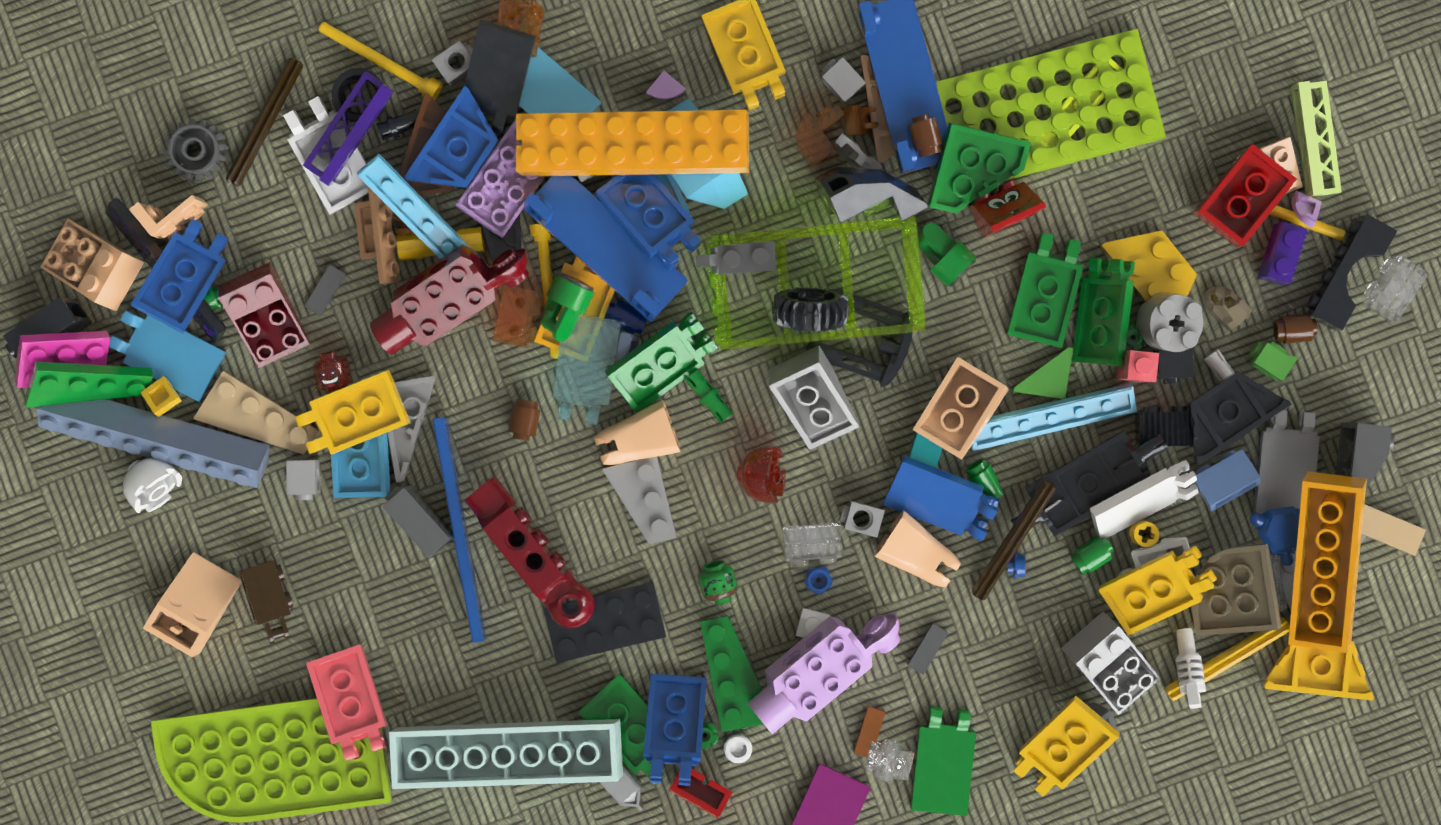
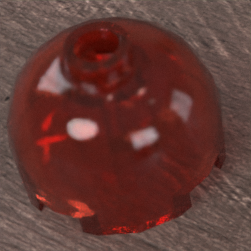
(762, 474)

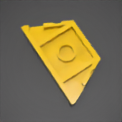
(1157, 264)
(1319, 673)

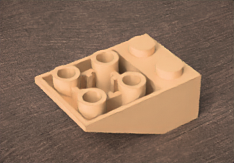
(92, 265)
(193, 605)

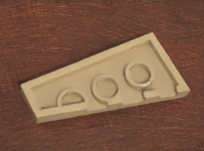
(249, 413)

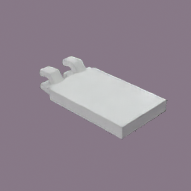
(348, 185)
(1143, 499)

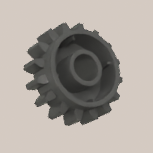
(206, 161)

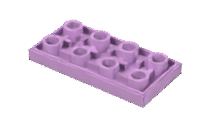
(498, 190)

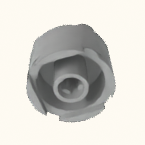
(1184, 327)

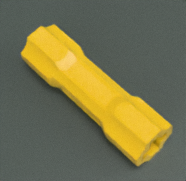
(412, 247)

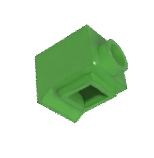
(1271, 360)

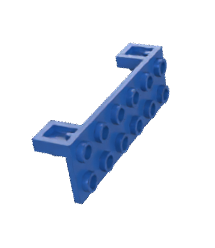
(902, 75)
(604, 245)

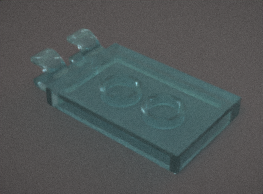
(583, 364)

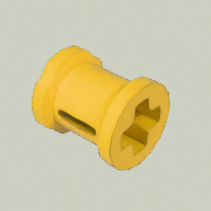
(1144, 542)

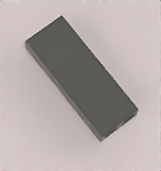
(325, 290)
(927, 648)

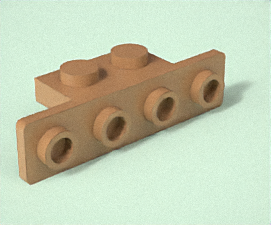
(377, 237)

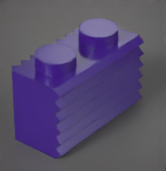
(1282, 253)

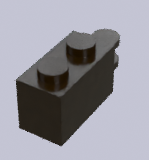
(267, 597)

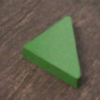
(1050, 378)

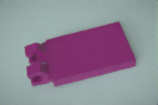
(831, 799)

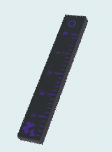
(150, 253)

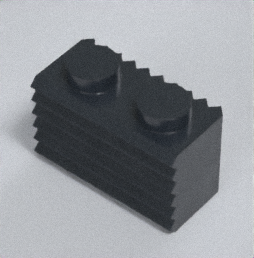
(1172, 426)

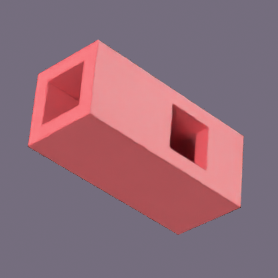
(1138, 367)

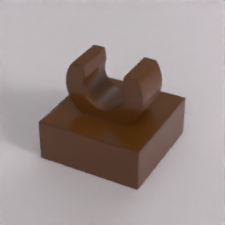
(858, 120)

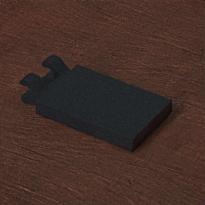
(499, 70)

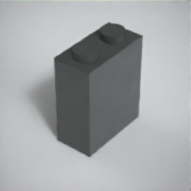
(418, 519)

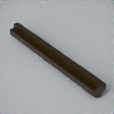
(264, 122)
(1014, 539)

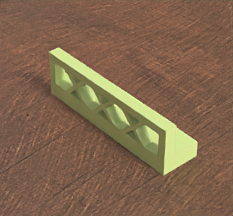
(1309, 140)

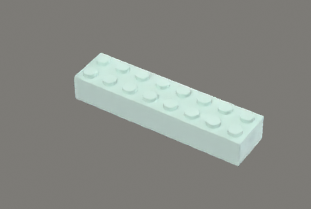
(506, 754)

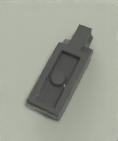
(740, 258)

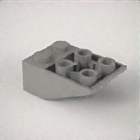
(1110, 662)

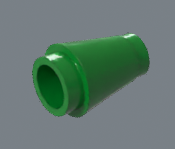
(984, 475)

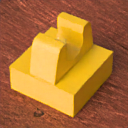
(161, 396)

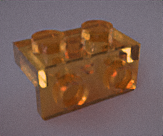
(522, 16)

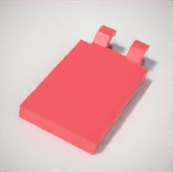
(348, 699)

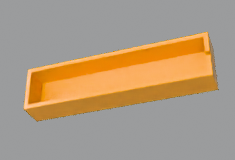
(632, 143)

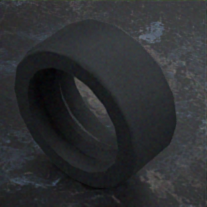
(339, 87)

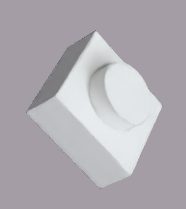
(809, 621)

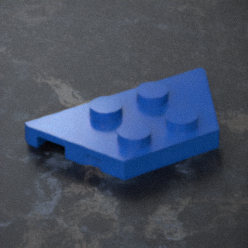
(456, 146)

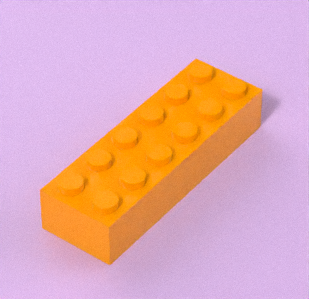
(1327, 561)

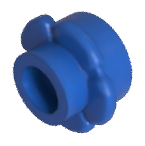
(1017, 565)
(826, 579)

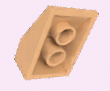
(960, 408)

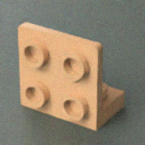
(164, 226)

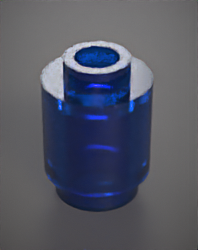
(630, 318)

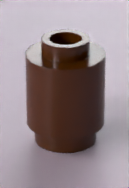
(925, 135)
(1295, 328)
(524, 419)

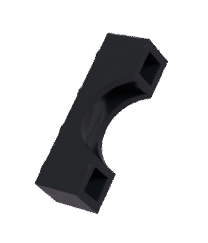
(1332, 303)

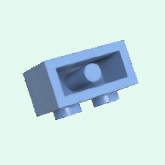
(1226, 479)

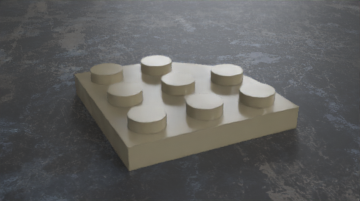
(1242, 594)

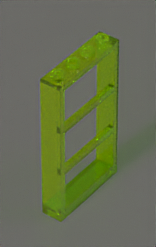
(913, 274)

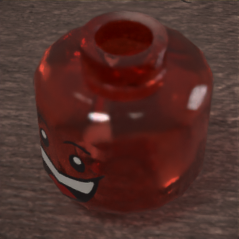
(332, 372)

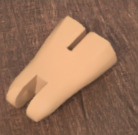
(640, 436)
(915, 550)

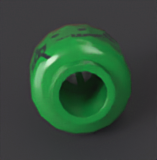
(717, 582)

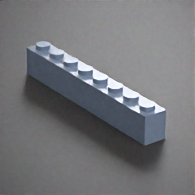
(159, 438)

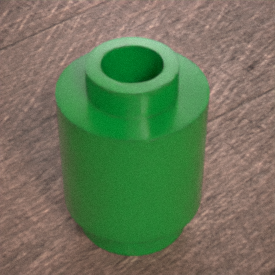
(1092, 554)

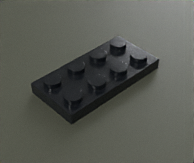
(618, 621)

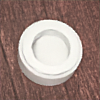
(738, 748)

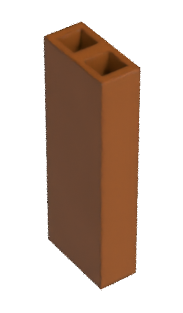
(869, 730)

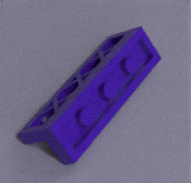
(356, 135)

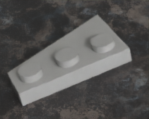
(644, 496)

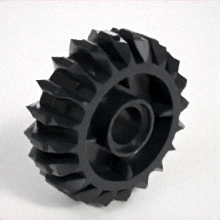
(810, 309)

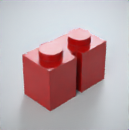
(709, 798)

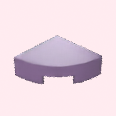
(665, 87)
(1305, 208)

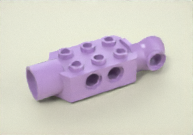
(821, 669)

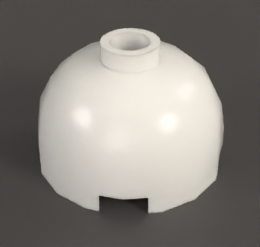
(149, 483)

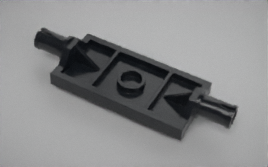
(1094, 478)

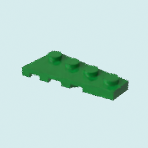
(82, 382)
(731, 675)

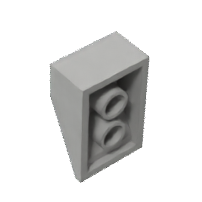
(812, 397)

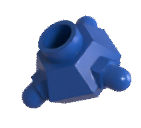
(1279, 530)

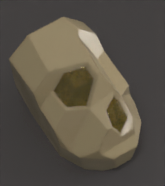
(1226, 307)

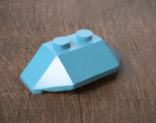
(711, 189)

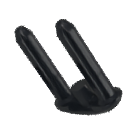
(896, 349)

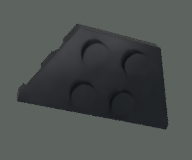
(1229, 413)

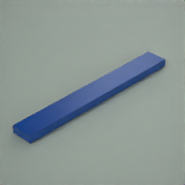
(459, 529)

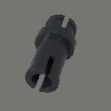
(397, 125)

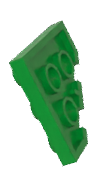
(973, 166)

